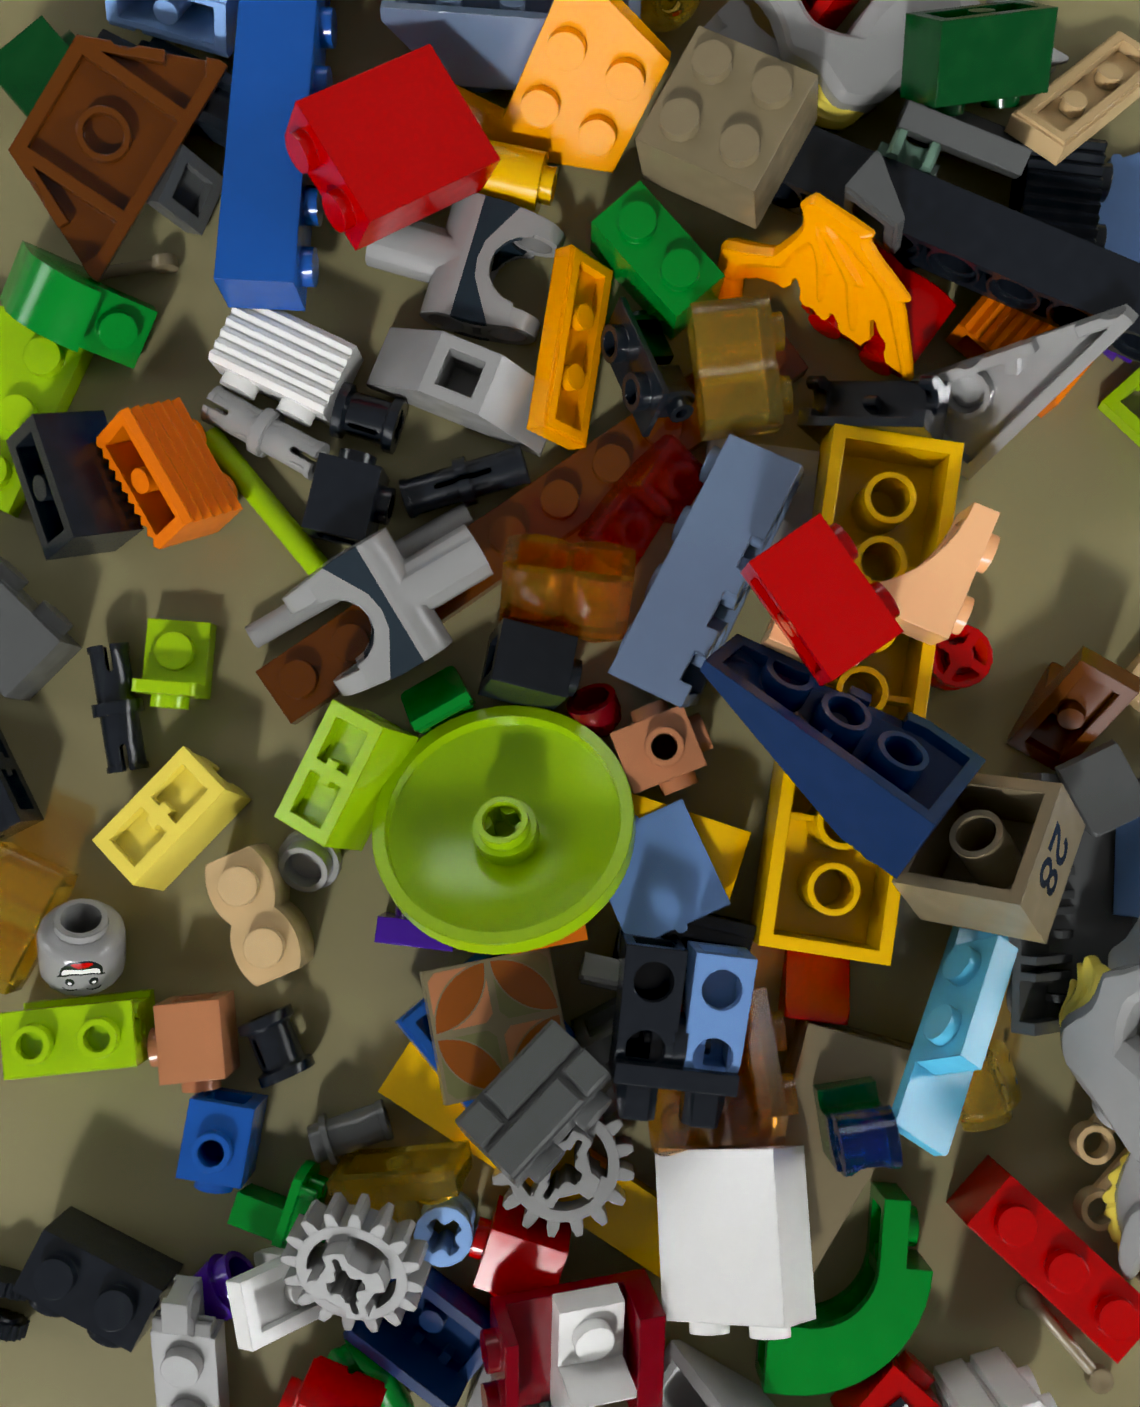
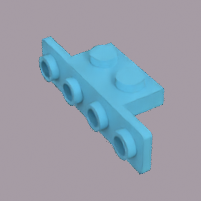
(953, 1037)

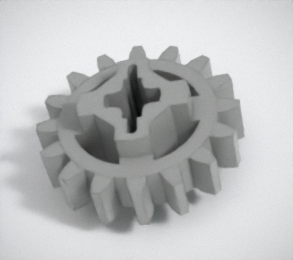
(584, 1178)
(356, 1262)

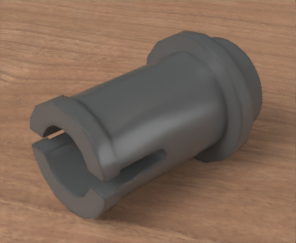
(349, 1132)

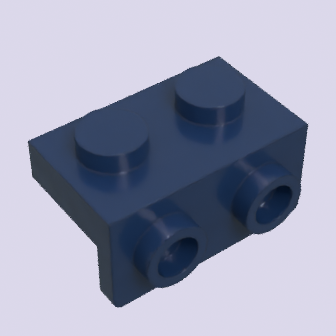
(434, 1346)

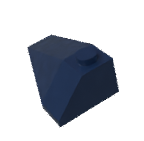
(863, 770)

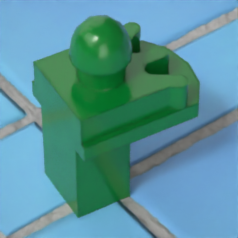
(274, 1214)

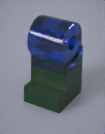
(856, 1126)

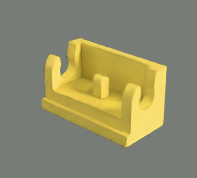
(170, 820)

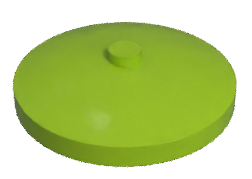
(504, 829)

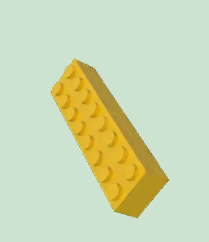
(897, 506)

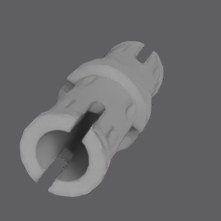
(263, 431)

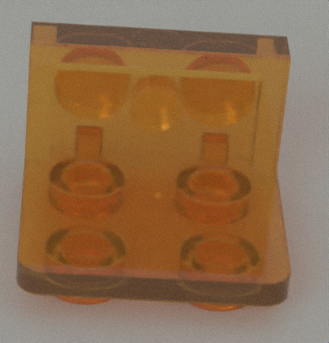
(762, 1101)

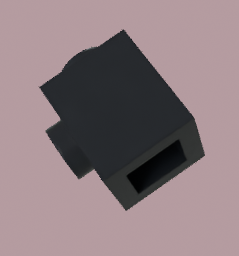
(348, 498)
(530, 665)

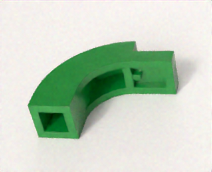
(864, 1322)

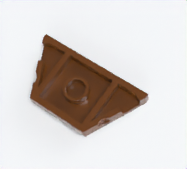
(109, 137)

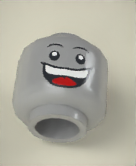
(81, 947)

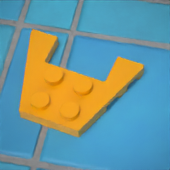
(580, 85)

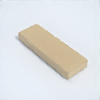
(1080, 100)

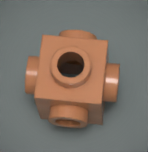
(635, 751)

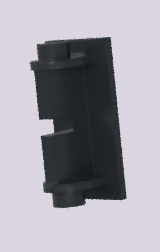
(634, 349)

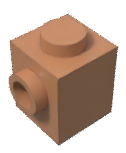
(195, 1040)

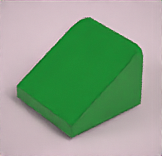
(436, 700)

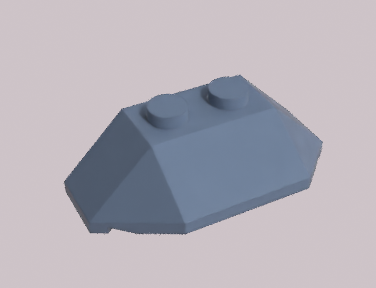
(476, 40)

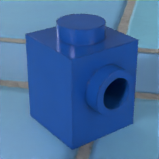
(221, 1139)

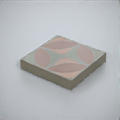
(486, 1016)

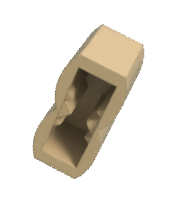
(266, 928)

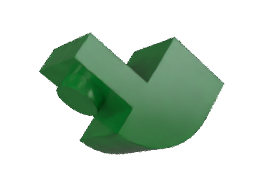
(73, 309)

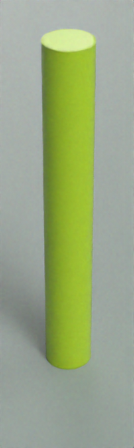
(264, 502)

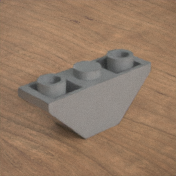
(458, 383)

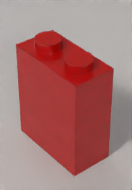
(389, 146)

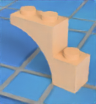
(934, 594)

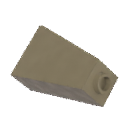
(823, 1055)

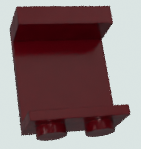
(519, 1341)

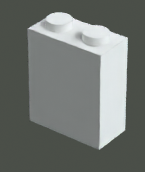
(735, 1240)

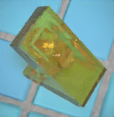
(404, 1176)

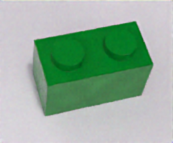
(654, 258)

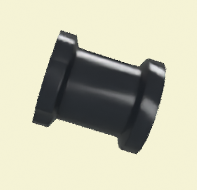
(368, 417)
(276, 1046)

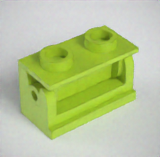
(343, 775)
(77, 1034)

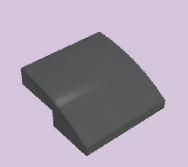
(966, 137)

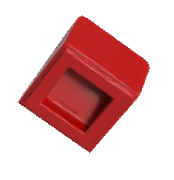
(815, 988)

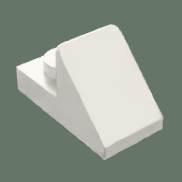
(263, 1303)
(589, 1348)

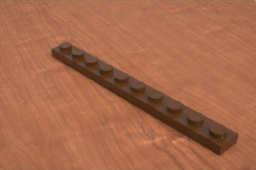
(549, 506)

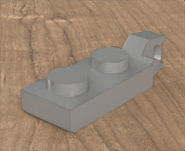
(188, 1350)

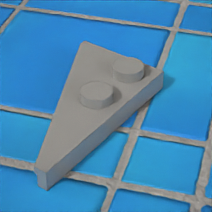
(1011, 385)

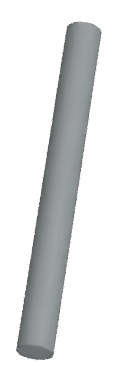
(281, 620)

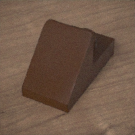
(1072, 707)

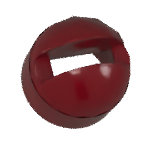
(596, 708)

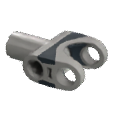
(464, 261)
(397, 598)

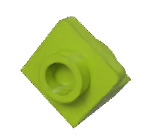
(177, 662)

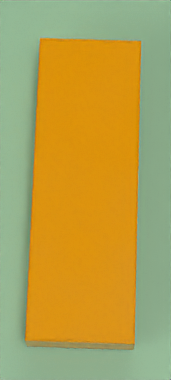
(570, 348)

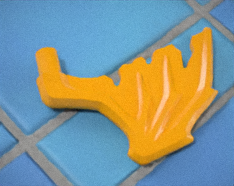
(836, 275)

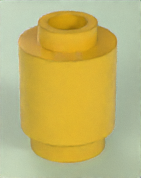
(522, 177)

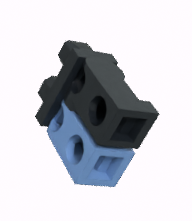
(674, 1048)

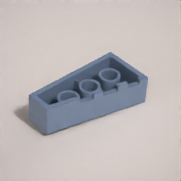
(700, 585)

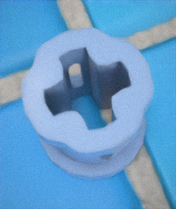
(446, 1248)

